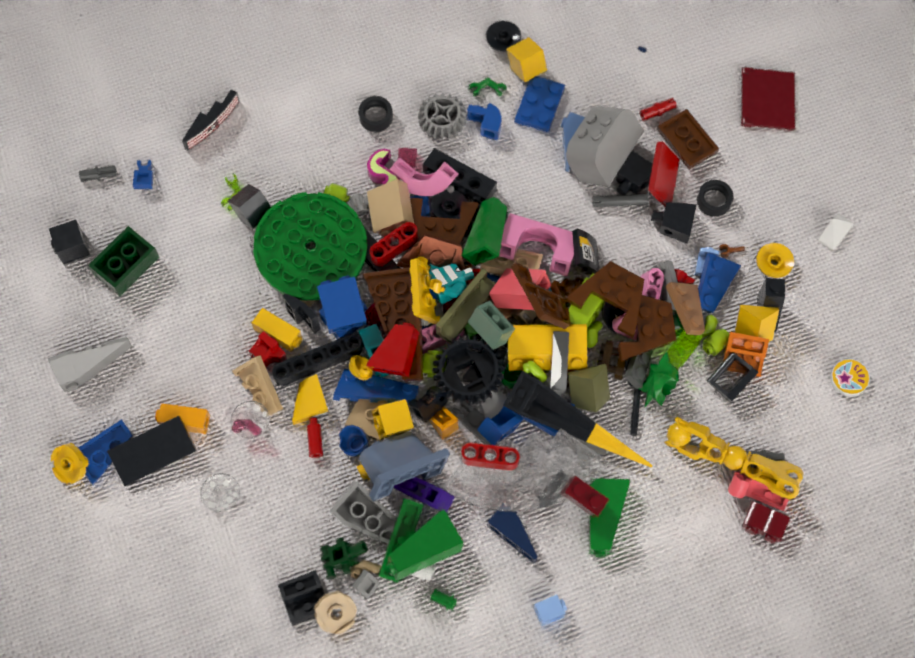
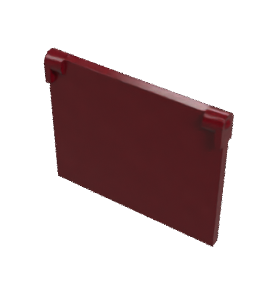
(767, 98)

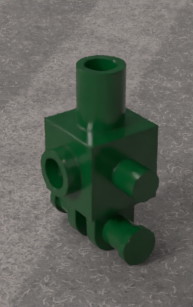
(341, 556)

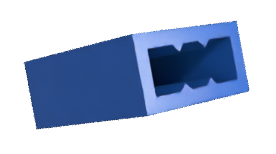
(341, 304)

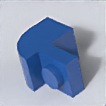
(490, 119)

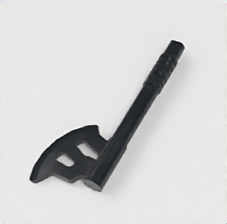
(636, 404)

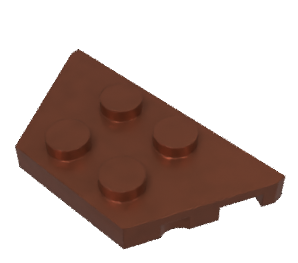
(436, 251)

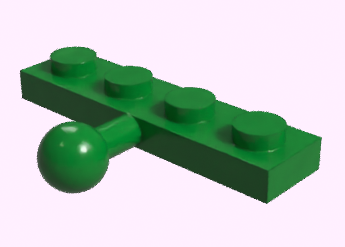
(403, 529)

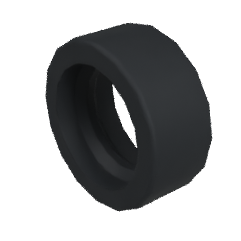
(375, 101)
(715, 211)

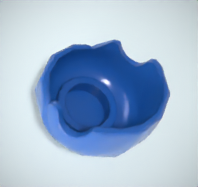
(353, 440)

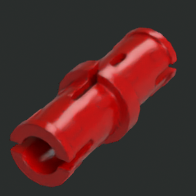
(658, 109)

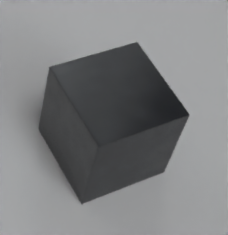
(249, 205)
(69, 241)

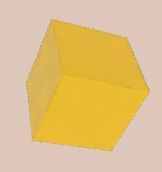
(526, 59)
(392, 419)

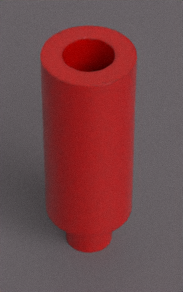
(314, 438)

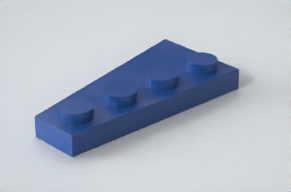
(373, 389)

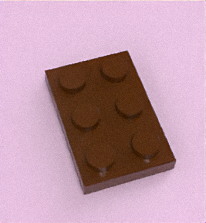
(687, 139)

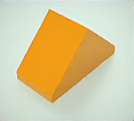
(444, 423)

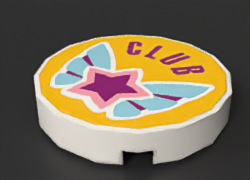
(849, 377)

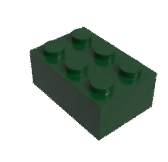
(123, 261)

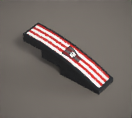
(207, 124)

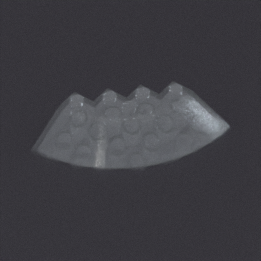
(535, 482)

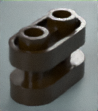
(607, 350)

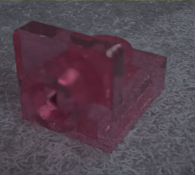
(409, 155)

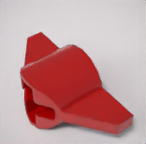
(682, 277)

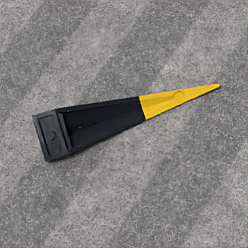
(543, 405)

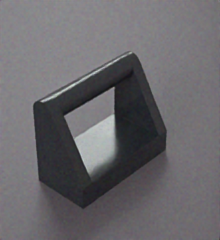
(740, 384)

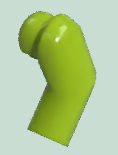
(710, 326)
(592, 334)

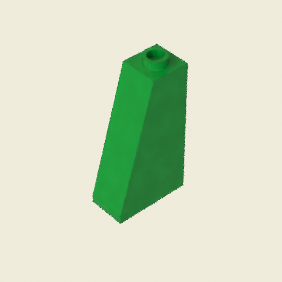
(486, 233)
(604, 527)
(427, 546)

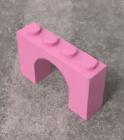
(521, 229)

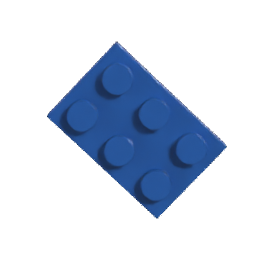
(540, 103)

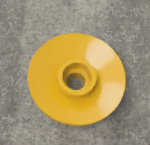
(777, 253)

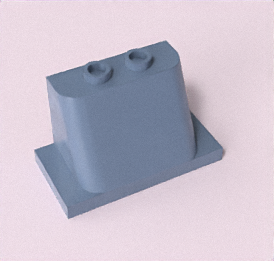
(399, 460)

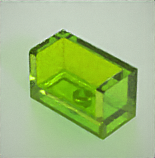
(683, 349)

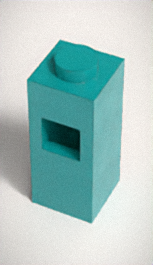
(371, 340)

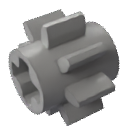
(359, 204)

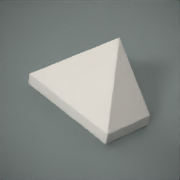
(835, 231)

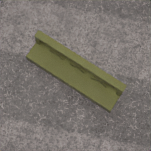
(460, 312)

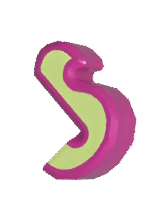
(376, 169)

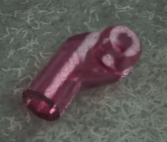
(246, 424)

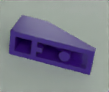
(426, 493)

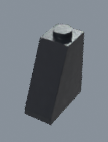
(772, 295)

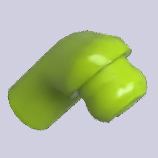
(532, 367)

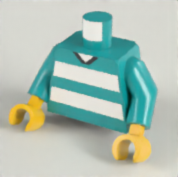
(448, 281)

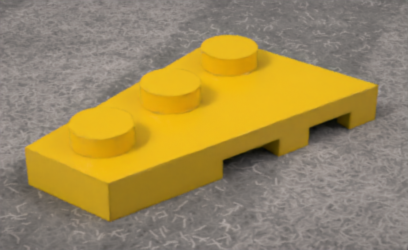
(423, 301)

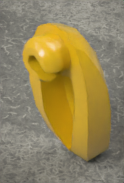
(358, 367)

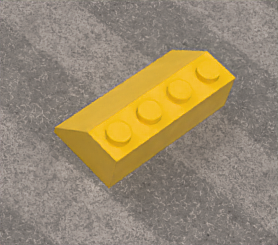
(536, 345)

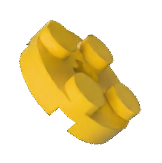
(78, 462)

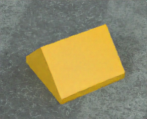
(757, 321)

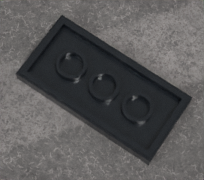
(152, 450)

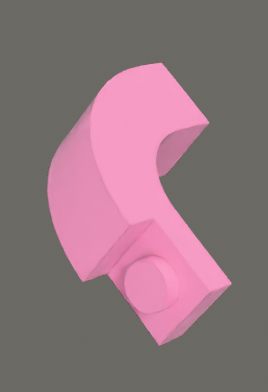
(424, 184)

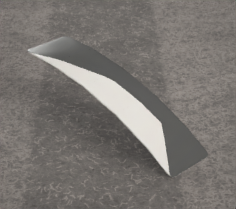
(559, 360)

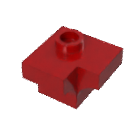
(268, 349)

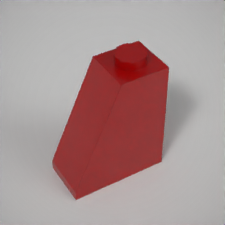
(396, 351)

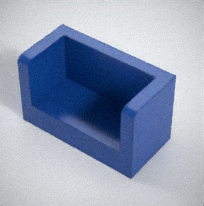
(500, 426)

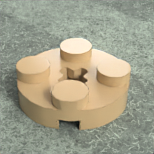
(346, 615)

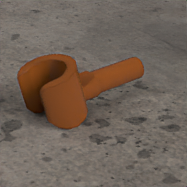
(729, 250)

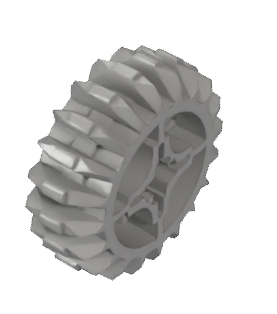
(444, 109)

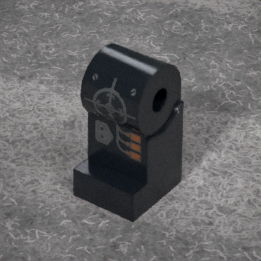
(429, 404)

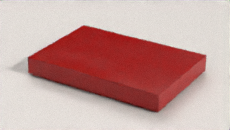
(663, 174)

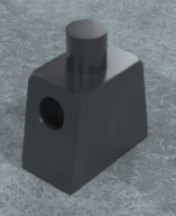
(634, 174)
(676, 220)

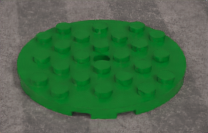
(304, 219)

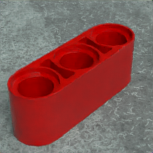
(390, 252)
(482, 449)

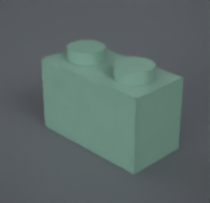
(491, 325)

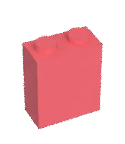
(510, 295)

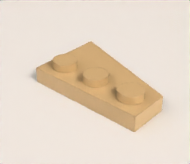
(257, 380)

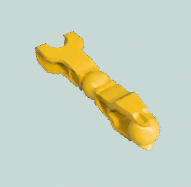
(769, 472)

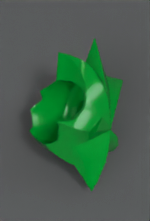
(660, 381)

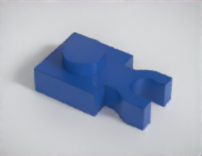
(143, 176)

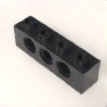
(469, 177)

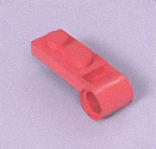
(745, 486)

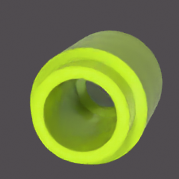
(715, 342)

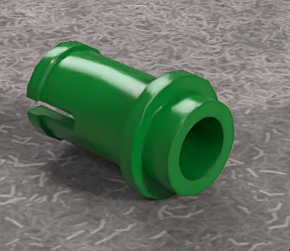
(444, 599)

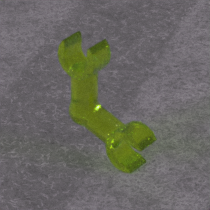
(234, 184)

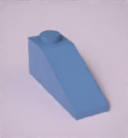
(569, 127)

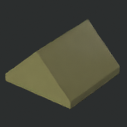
(589, 388)

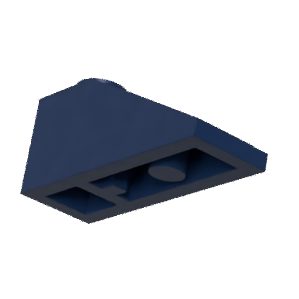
(511, 529)

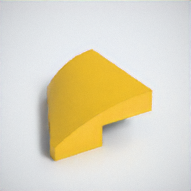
(309, 400)

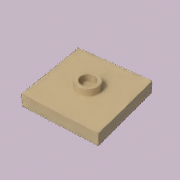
(362, 417)

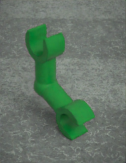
(487, 82)

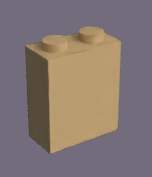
(389, 207)

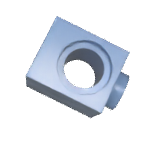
(550, 610)

